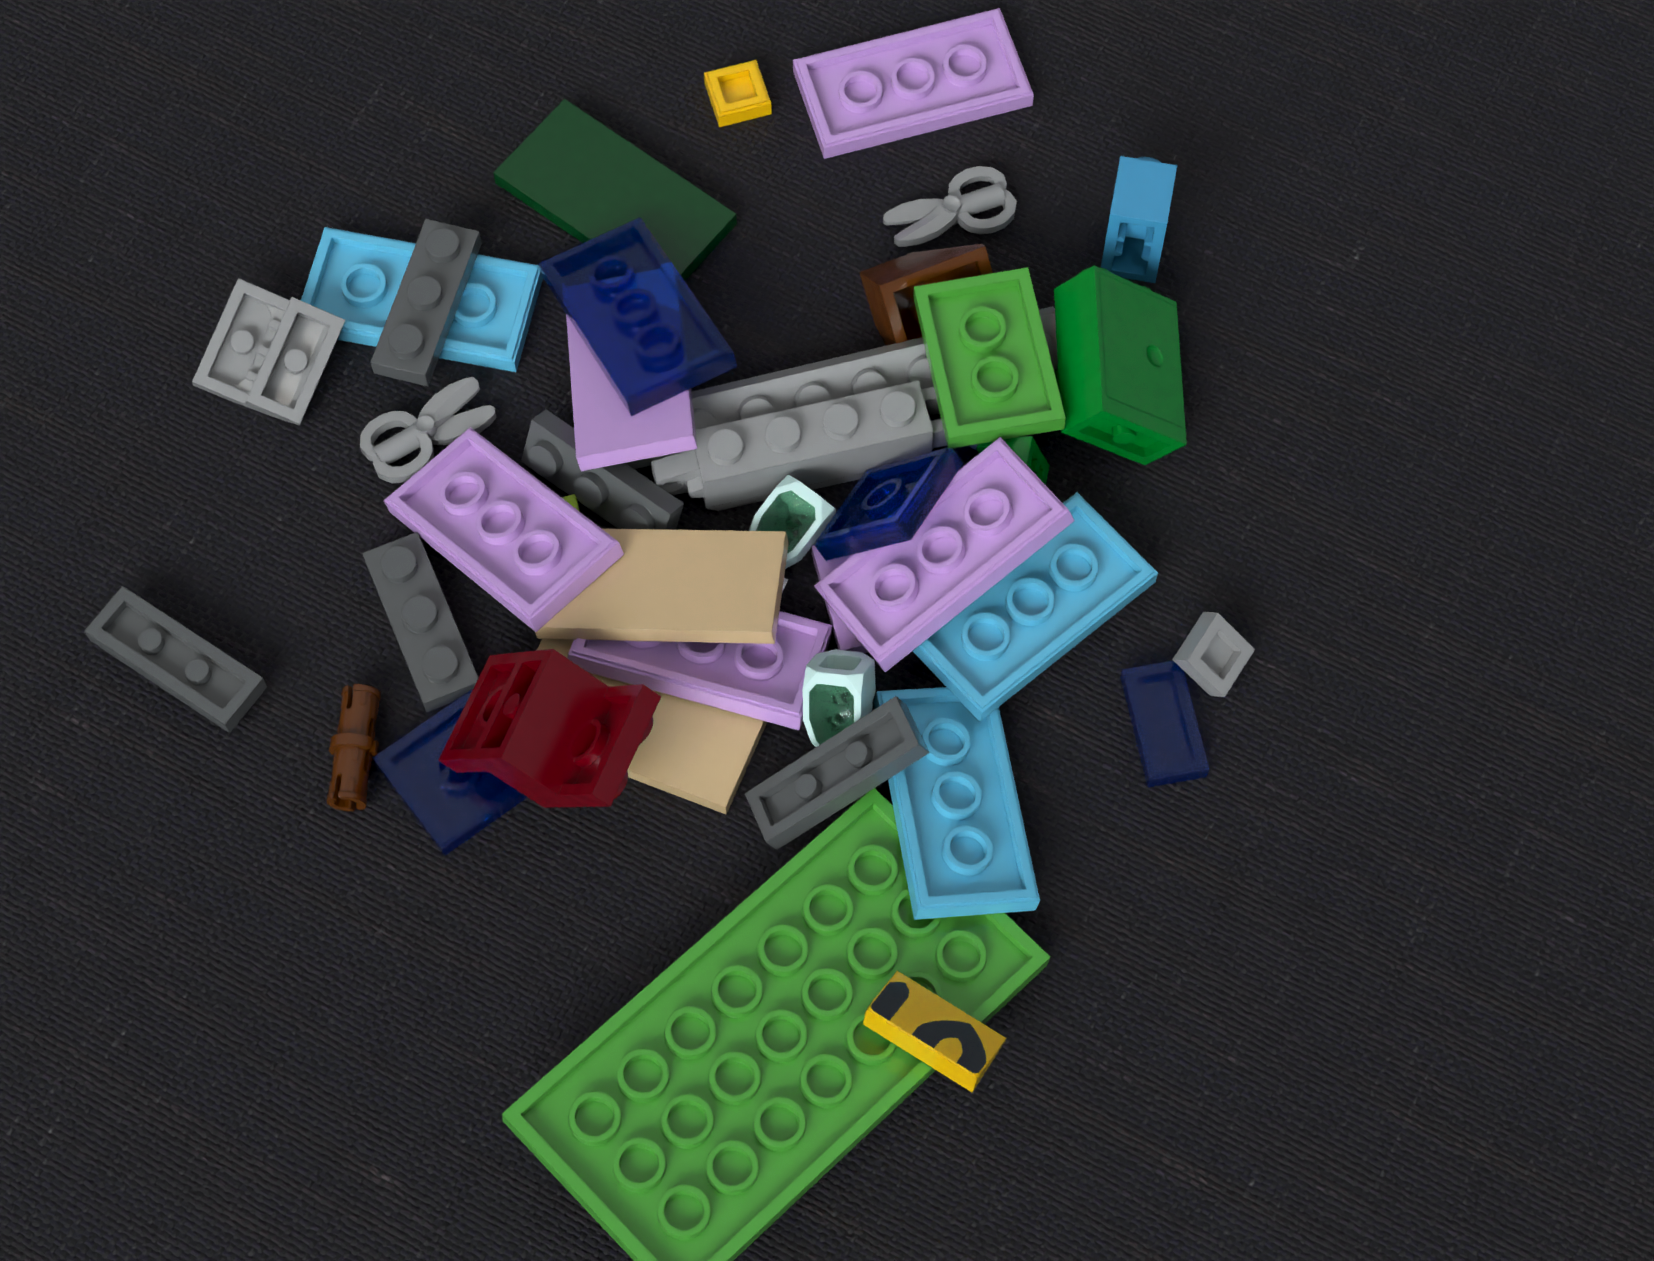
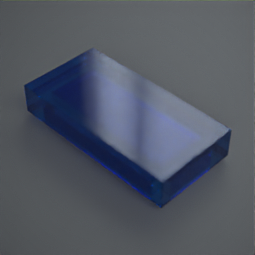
(1164, 723)

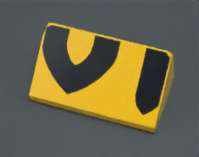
(933, 1030)

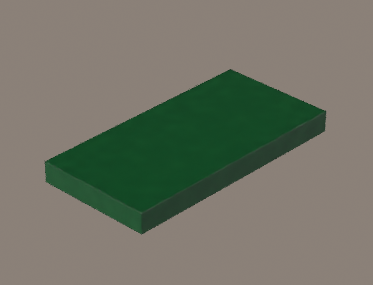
(598, 181)

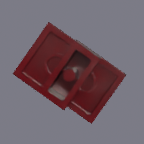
(551, 729)

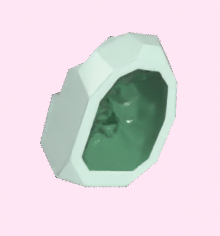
(798, 512)
(836, 692)

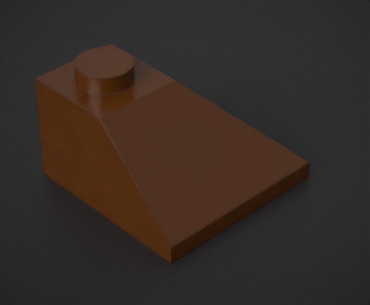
(892, 284)

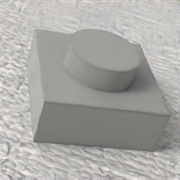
(1213, 654)

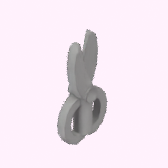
(936, 216)
(433, 427)

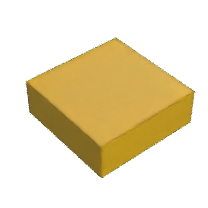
(737, 93)

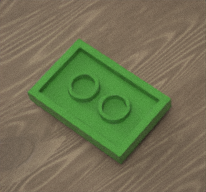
(988, 358)

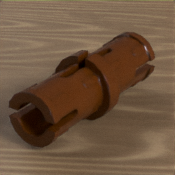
(354, 747)

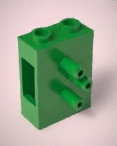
(1119, 366)

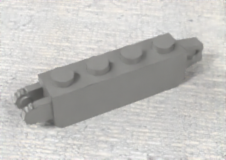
(811, 443)

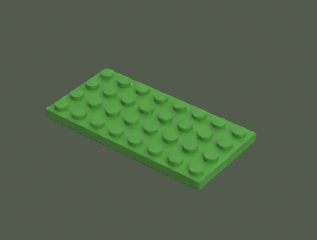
(751, 1050)

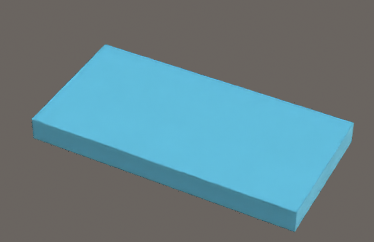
(361, 275)
(1037, 612)
(960, 813)

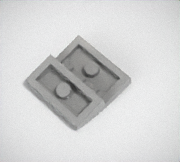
(268, 352)

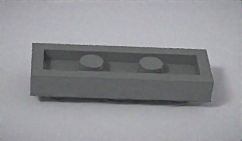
(426, 302)
(611, 491)
(421, 621)
(176, 659)
(836, 773)

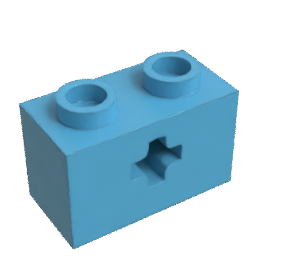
(1138, 218)

